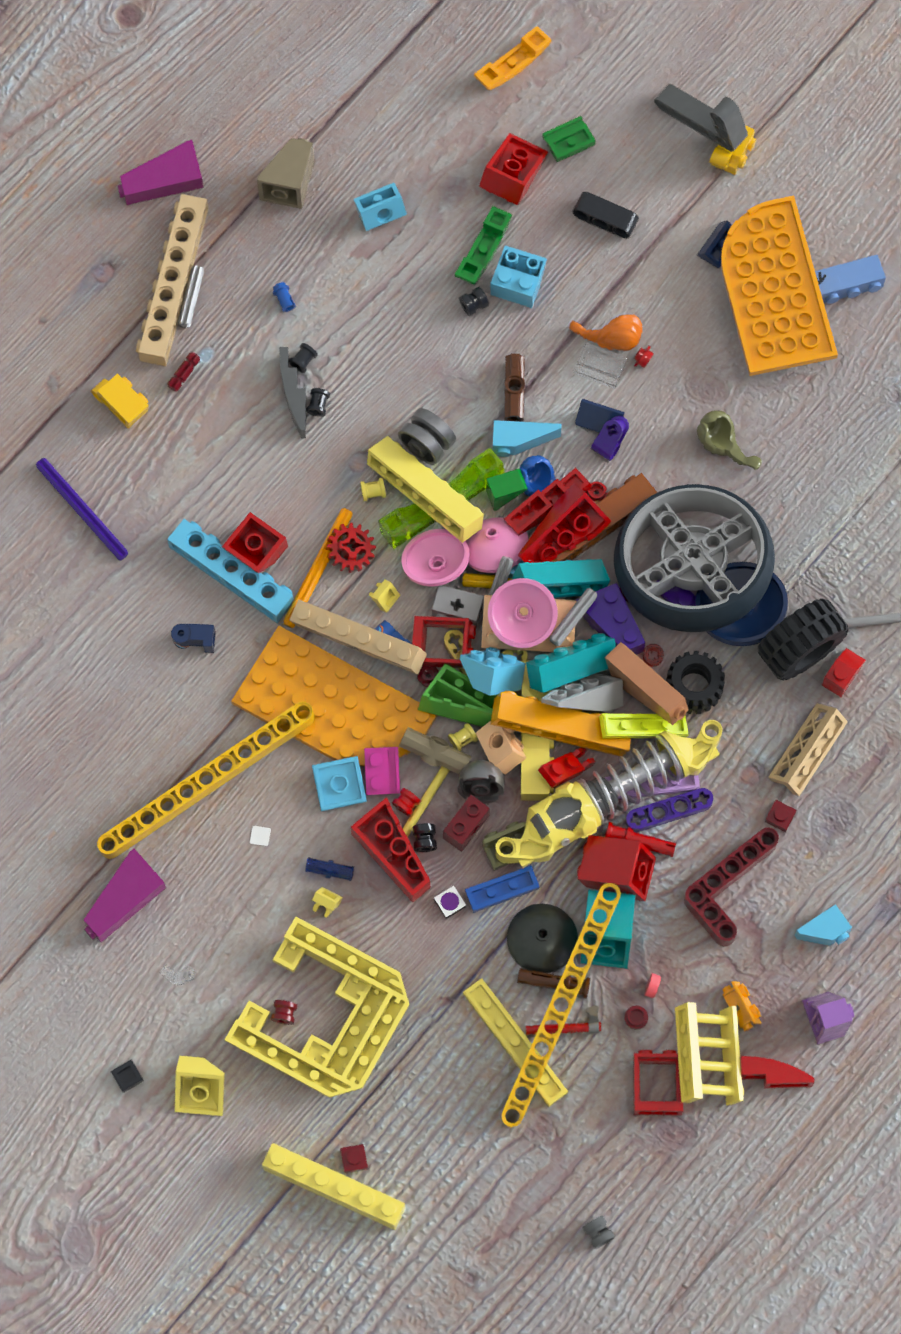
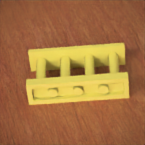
(689, 1058)

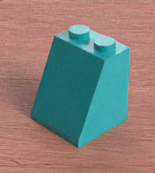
(616, 941)

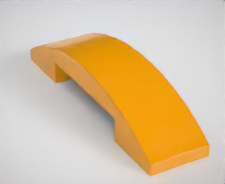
(514, 61)

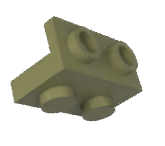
(513, 830)

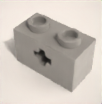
(447, 600)

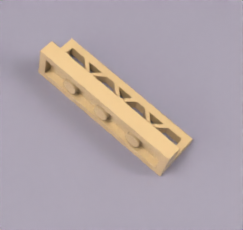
(812, 749)

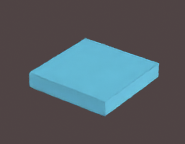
(339, 783)

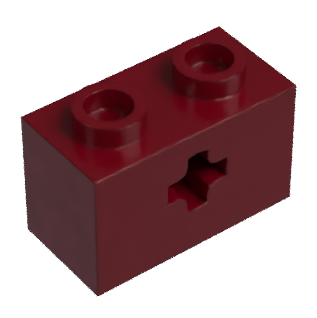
(466, 823)

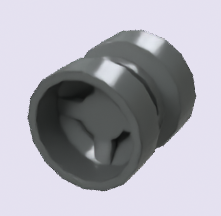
(598, 1232)

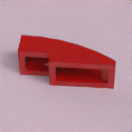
(775, 1073)

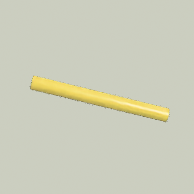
(425, 800)

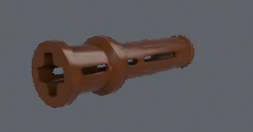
(551, 981)

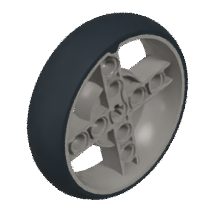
(694, 558)

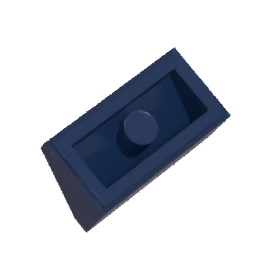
(712, 248)
(594, 415)

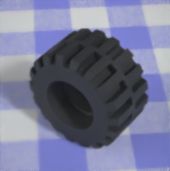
(699, 665)

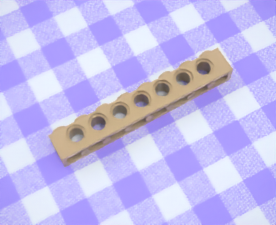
(158, 351)

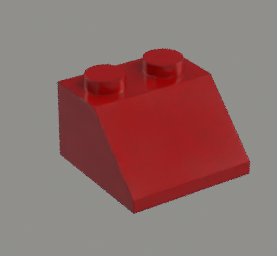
(256, 544)

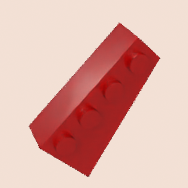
(389, 846)

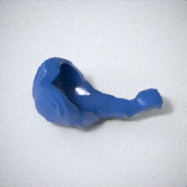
(537, 474)

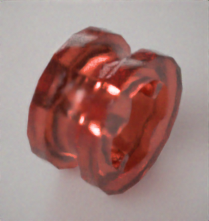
(650, 648)

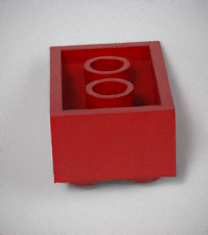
(513, 169)

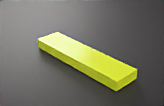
(639, 726)

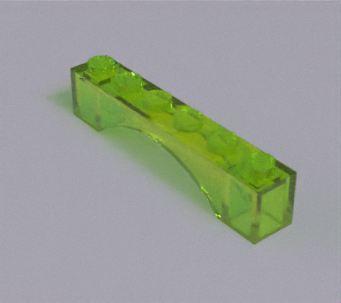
(410, 520)

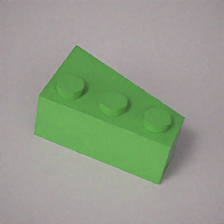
(454, 698)

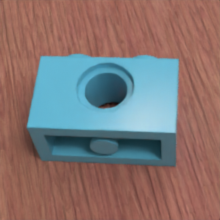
(380, 206)

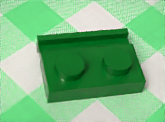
(569, 139)

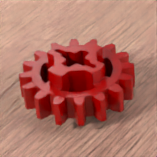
(351, 538)

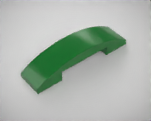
(485, 246)

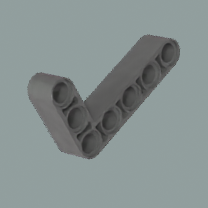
(721, 125)

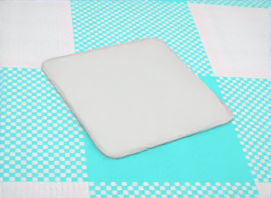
(260, 835)

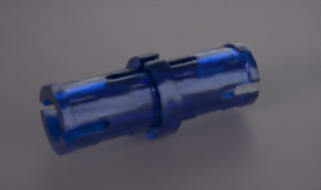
(329, 869)

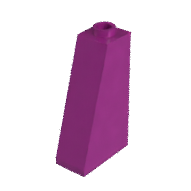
(163, 175)
(123, 897)

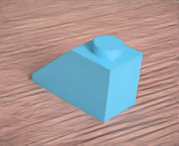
(826, 928)

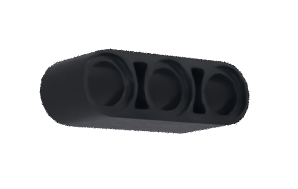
(605, 215)

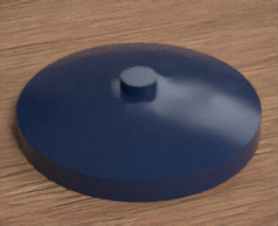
(761, 619)

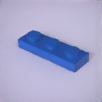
(502, 889)

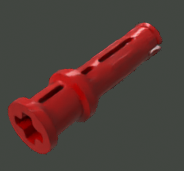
(651, 843)

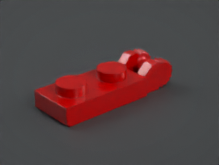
(565, 767)

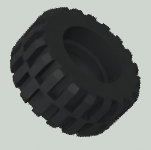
(803, 639)

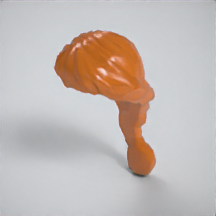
(620, 333)

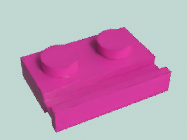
(382, 770)

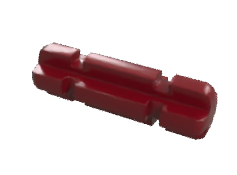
(183, 371)

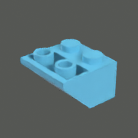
(518, 276)
(493, 671)

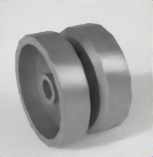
(427, 436)

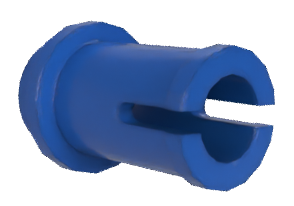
(284, 296)

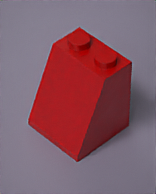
(616, 862)

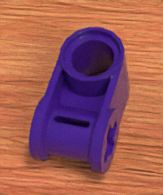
(609, 439)

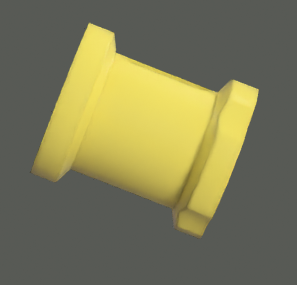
(373, 489)
(462, 737)

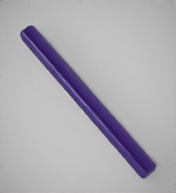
(82, 509)

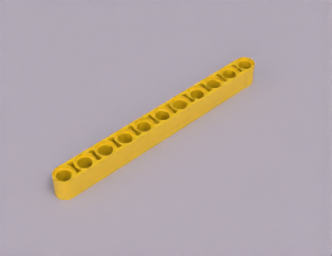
(200, 790)
(560, 1017)

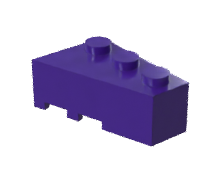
(612, 617)

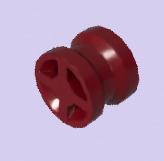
(284, 1012)

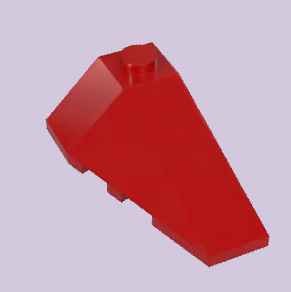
(568, 523)

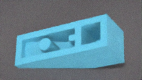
(517, 437)

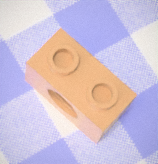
(501, 747)

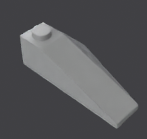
(590, 693)

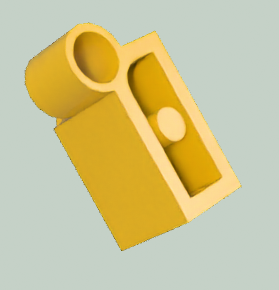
(733, 160)
(121, 399)

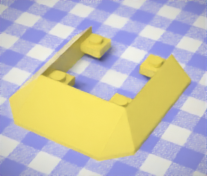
(378, 1009)

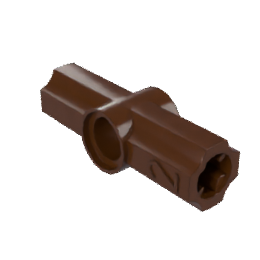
(514, 377)

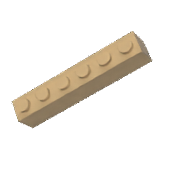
(358, 637)

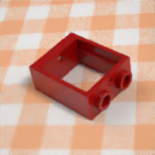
(420, 636)
(672, 1108)

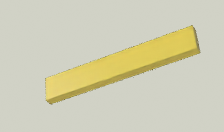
(512, 1039)

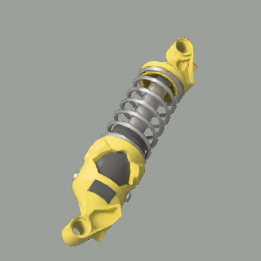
(582, 805)

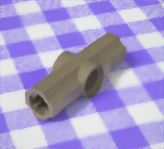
(434, 750)

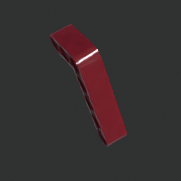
(726, 879)

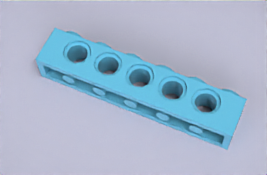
(272, 607)

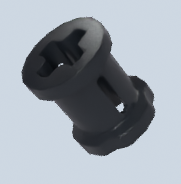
(303, 357)
(318, 408)

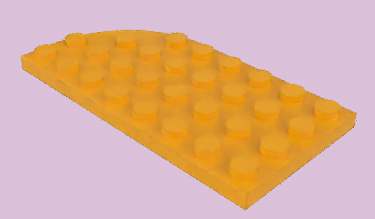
(775, 290)
(348, 704)

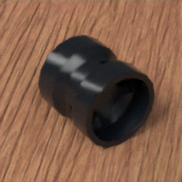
(474, 301)
(424, 837)

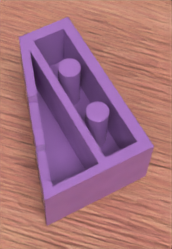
(828, 1016)

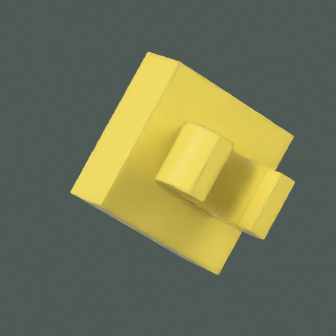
(385, 595)
(327, 899)

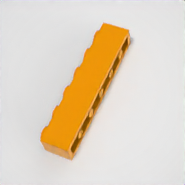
(554, 723)

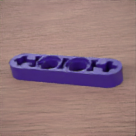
(670, 812)

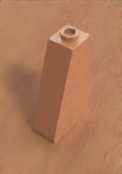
(646, 684)

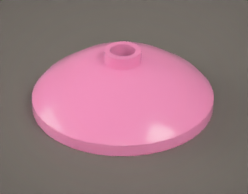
(494, 542)
(435, 558)
(520, 629)

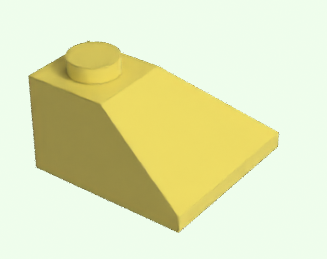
(198, 1087)

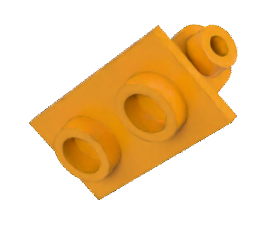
(739, 997)

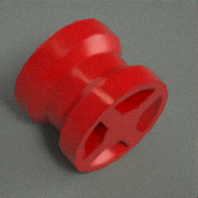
(406, 802)

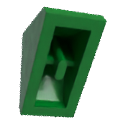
(505, 487)

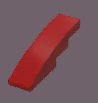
(538, 505)

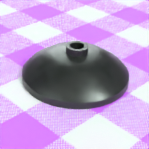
(540, 953)

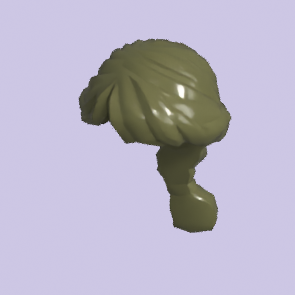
(718, 437)

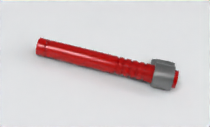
(593, 1025)

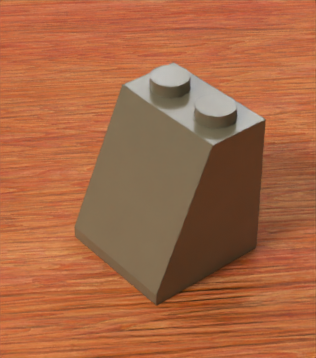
(288, 174)

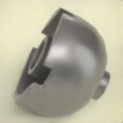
(481, 781)

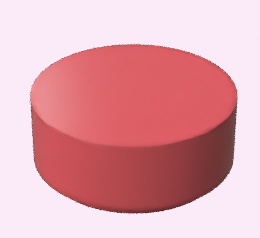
(652, 985)

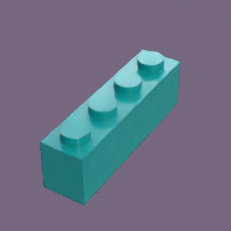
(566, 577)
(569, 663)

